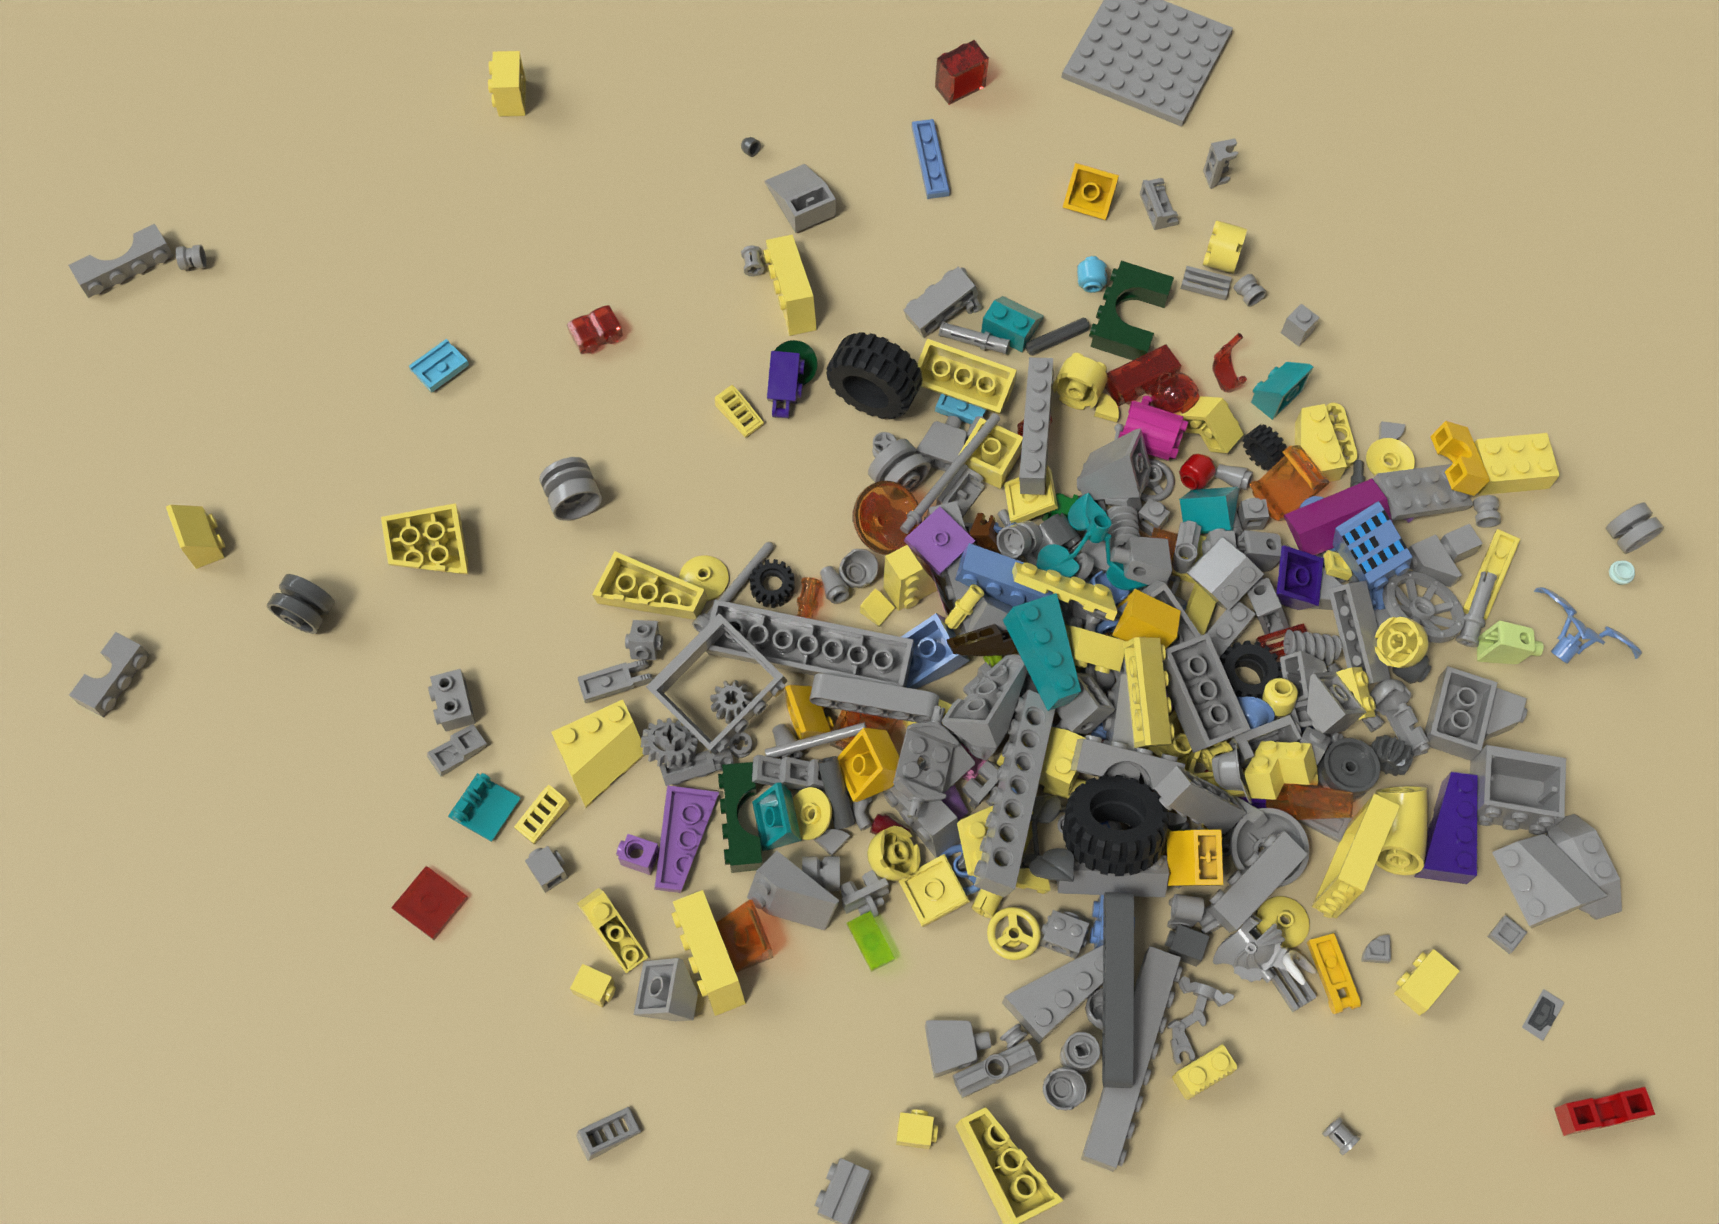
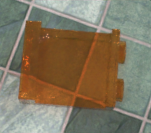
(1289, 483)

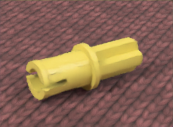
(964, 606)

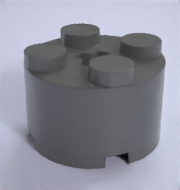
(1059, 532)

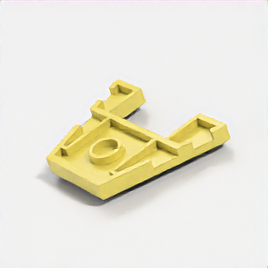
(971, 833)

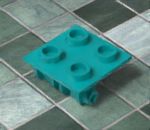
(484, 807)

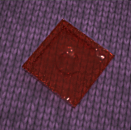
(429, 902)

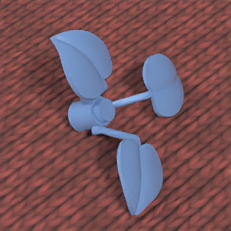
(1569, 645)

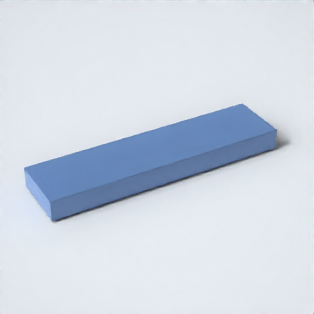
(930, 159)

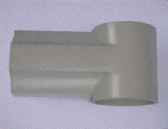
(1186, 546)

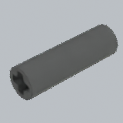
(836, 792)

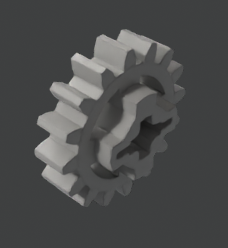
(668, 743)

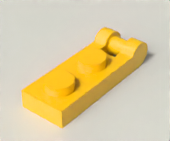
(1333, 973)

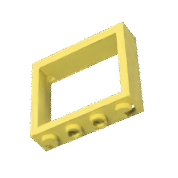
(1355, 856)

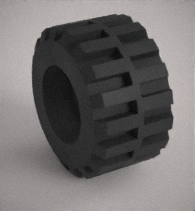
(1252, 657)

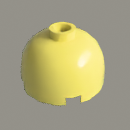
(1401, 642)
(893, 854)

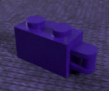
(784, 381)

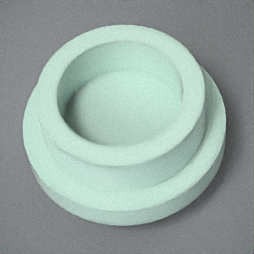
(1622, 572)

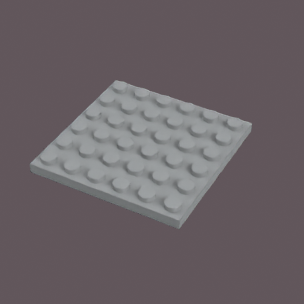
(1148, 55)

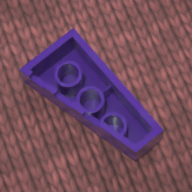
(1453, 832)

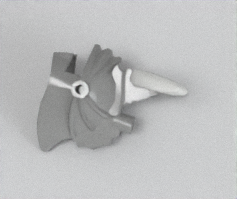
(1255, 953)

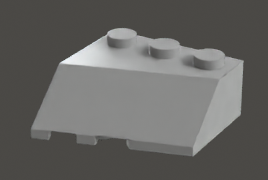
(1545, 880)

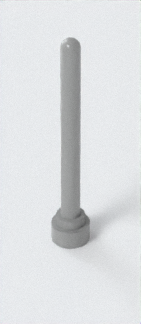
(703, 620)

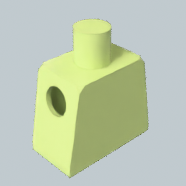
(1507, 644)

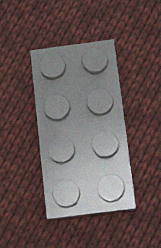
(1420, 492)

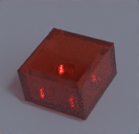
(961, 72)

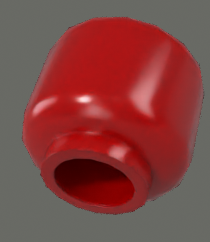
(1197, 471)

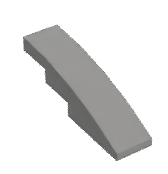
(789, 771)

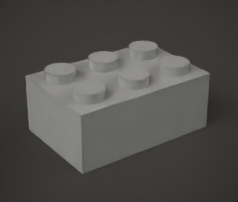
(1460, 713)

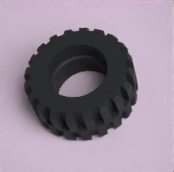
(874, 375)
(1108, 848)

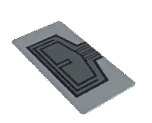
(1543, 1014)

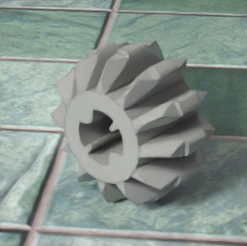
(731, 693)

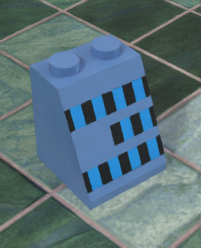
(1372, 547)

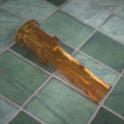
(808, 598)

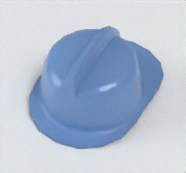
(1256, 711)

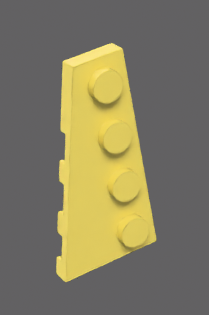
(1067, 589)

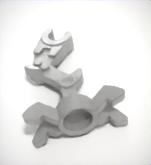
(1203, 992)

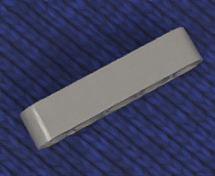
(873, 698)

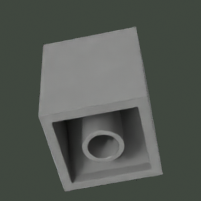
(1116, 469)

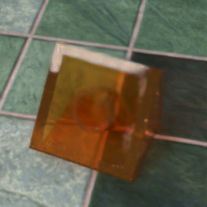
(744, 937)

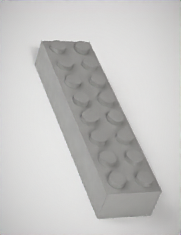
(814, 645)

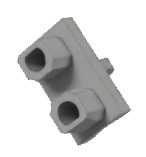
(976, 791)
(867, 898)

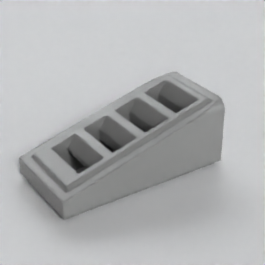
(602, 1147)

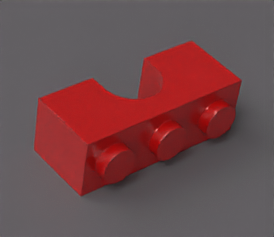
(1604, 1111)

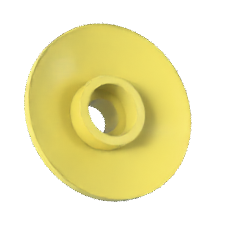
(1390, 451)
(716, 580)
(806, 803)
(1274, 909)

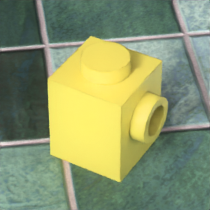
(916, 1129)

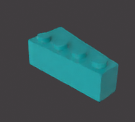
(1045, 649)

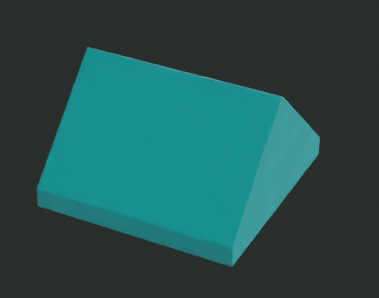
(1210, 508)
(776, 818)

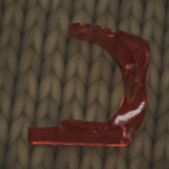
(1223, 367)

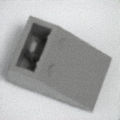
(802, 197)

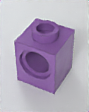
(645, 862)

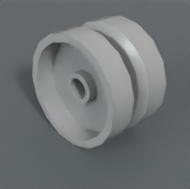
(900, 464)

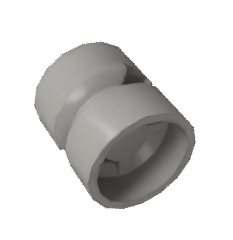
(1019, 539)
(824, 872)
(1080, 1052)

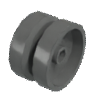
(300, 603)
(1349, 767)

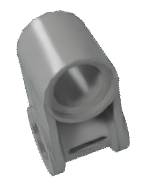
(1185, 911)

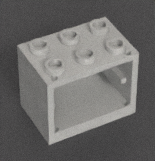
(1519, 789)

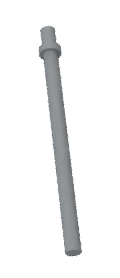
(914, 517)

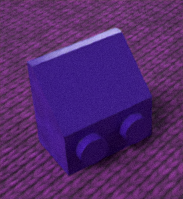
(1299, 579)

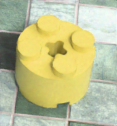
(1224, 246)
(1080, 381)

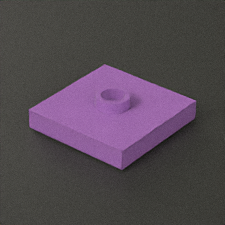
(939, 540)

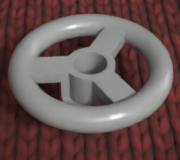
(1157, 468)

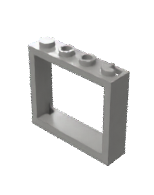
(689, 656)

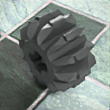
(1393, 755)

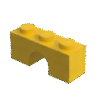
(1467, 471)

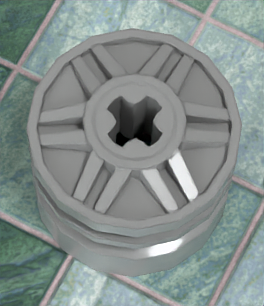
(570, 488)

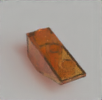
(1313, 802)

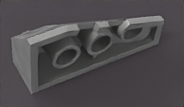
(988, 710)

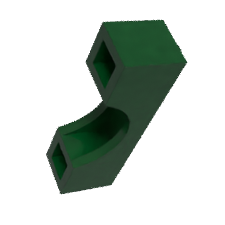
(744, 848)

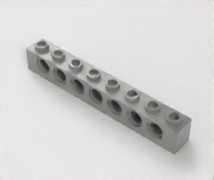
(990, 876)

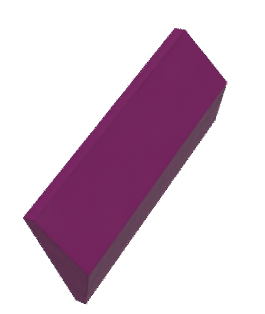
(1316, 523)

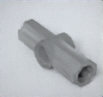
(1011, 1061)

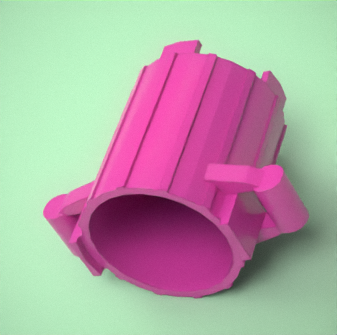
(1159, 428)

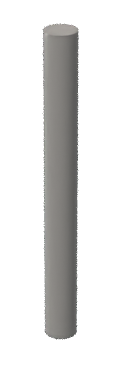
(814, 741)

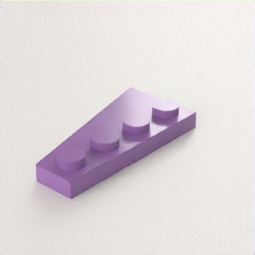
(682, 830)

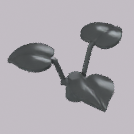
(1055, 863)

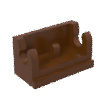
(984, 534)

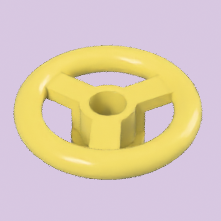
(1032, 942)

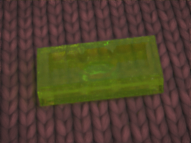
(870, 941)

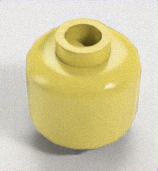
(1281, 696)

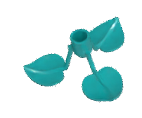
(1089, 516)

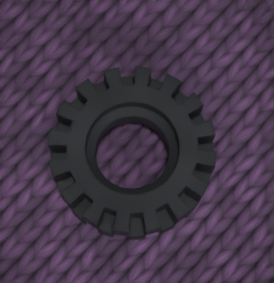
(1264, 446)
(768, 570)

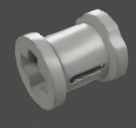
(752, 260)
(1341, 1136)

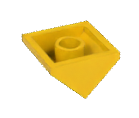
(1090, 191)
(1148, 618)

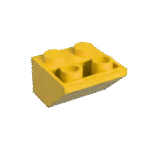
(1195, 858)

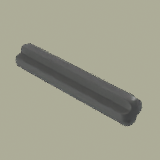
(1057, 336)

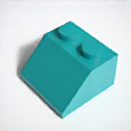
(1011, 321)
(1281, 387)

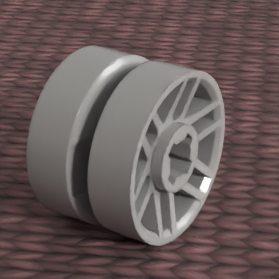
(1634, 527)

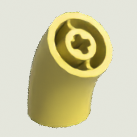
(1407, 839)

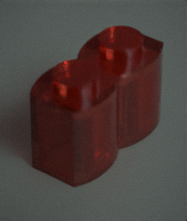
(595, 329)

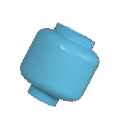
(1092, 274)

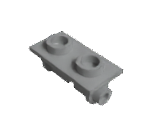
(1402, 723)

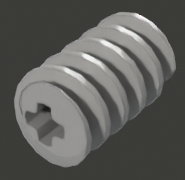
(1123, 525)
(1320, 646)

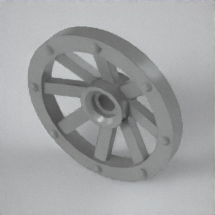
(1421, 608)

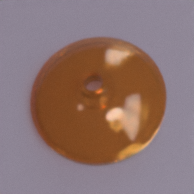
(890, 503)

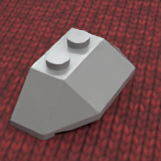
(1587, 851)

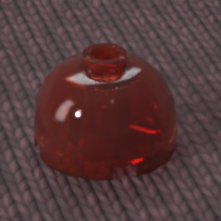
(1174, 392)

